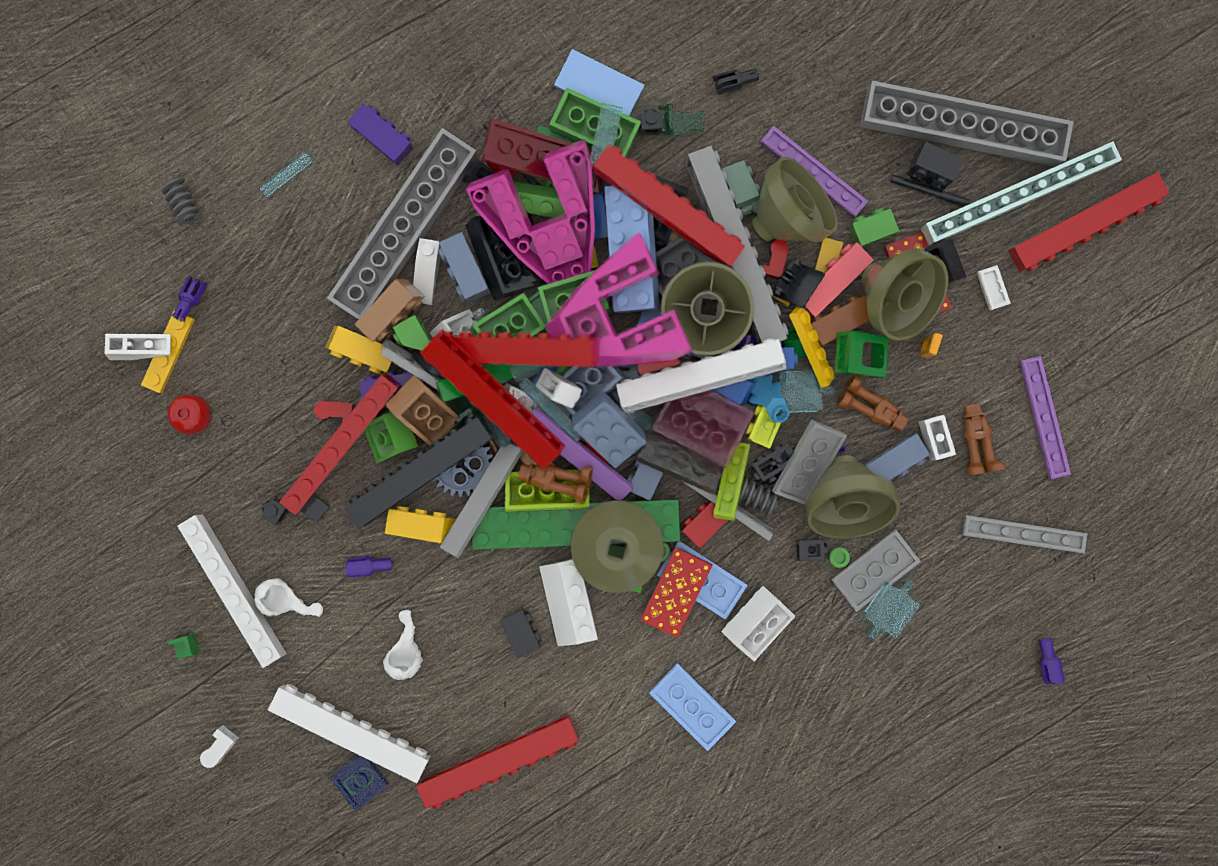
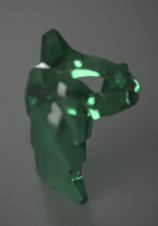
(675, 122)
(466, 410)

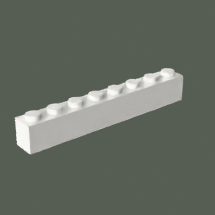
(701, 375)
(232, 590)
(349, 732)

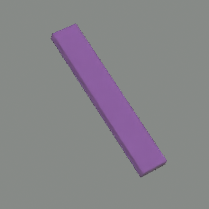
(834, 187)
(1045, 417)
(581, 456)

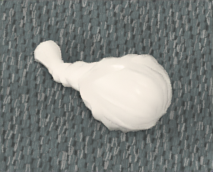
(276, 597)
(405, 656)

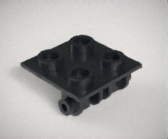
(797, 283)

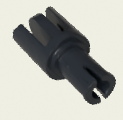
(734, 80)

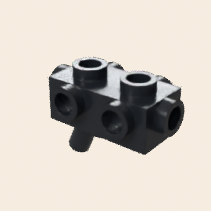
(774, 462)

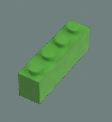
(540, 199)

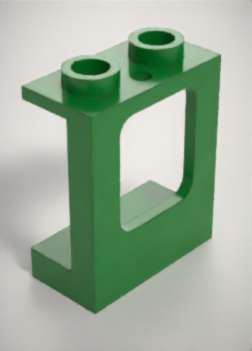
(849, 354)

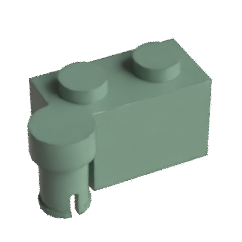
(743, 187)

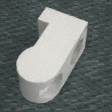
(220, 747)

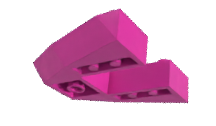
(555, 246)
(585, 313)

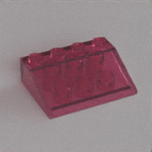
(705, 424)

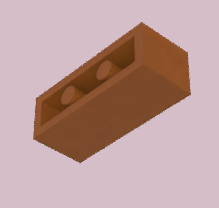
(841, 319)

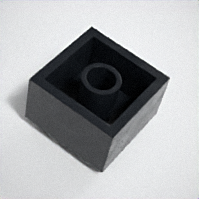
(934, 166)

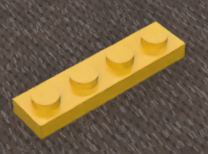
(812, 347)
(162, 367)

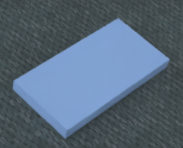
(598, 82)
(720, 588)
(692, 706)

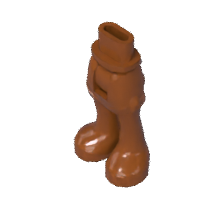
(883, 411)
(978, 428)
(545, 480)

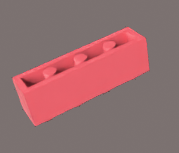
(838, 277)

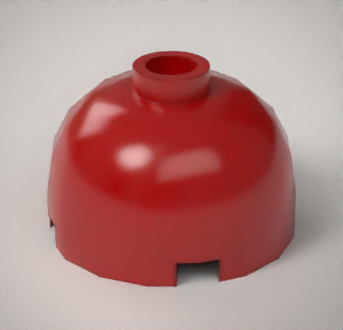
(189, 414)

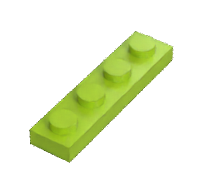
(731, 484)

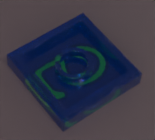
(359, 781)

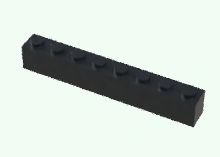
(419, 472)

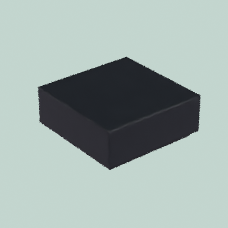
(315, 508)

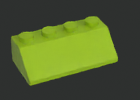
(528, 497)

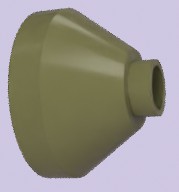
(793, 205)
(904, 292)
(734, 310)
(851, 501)
(623, 523)

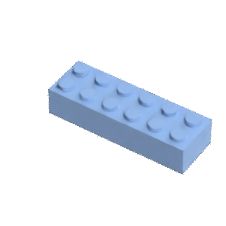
(623, 222)

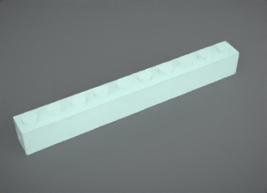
(1021, 193)

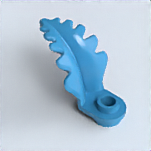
(769, 396)

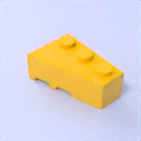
(358, 349)
(418, 524)

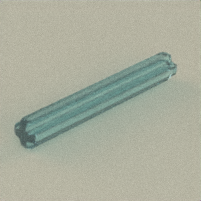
(549, 408)

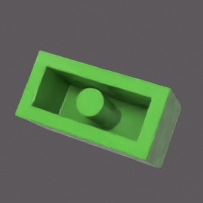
(873, 228)

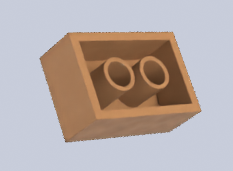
(389, 310)
(422, 411)

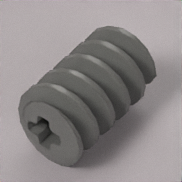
(179, 201)
(759, 498)

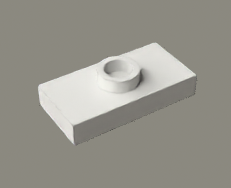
(993, 287)

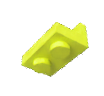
(763, 429)

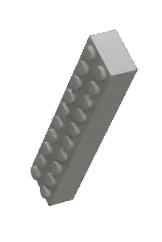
(966, 124)
(719, 206)
(403, 224)

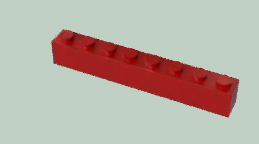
(667, 207)
(1092, 220)
(528, 349)
(492, 399)
(340, 443)
(497, 762)

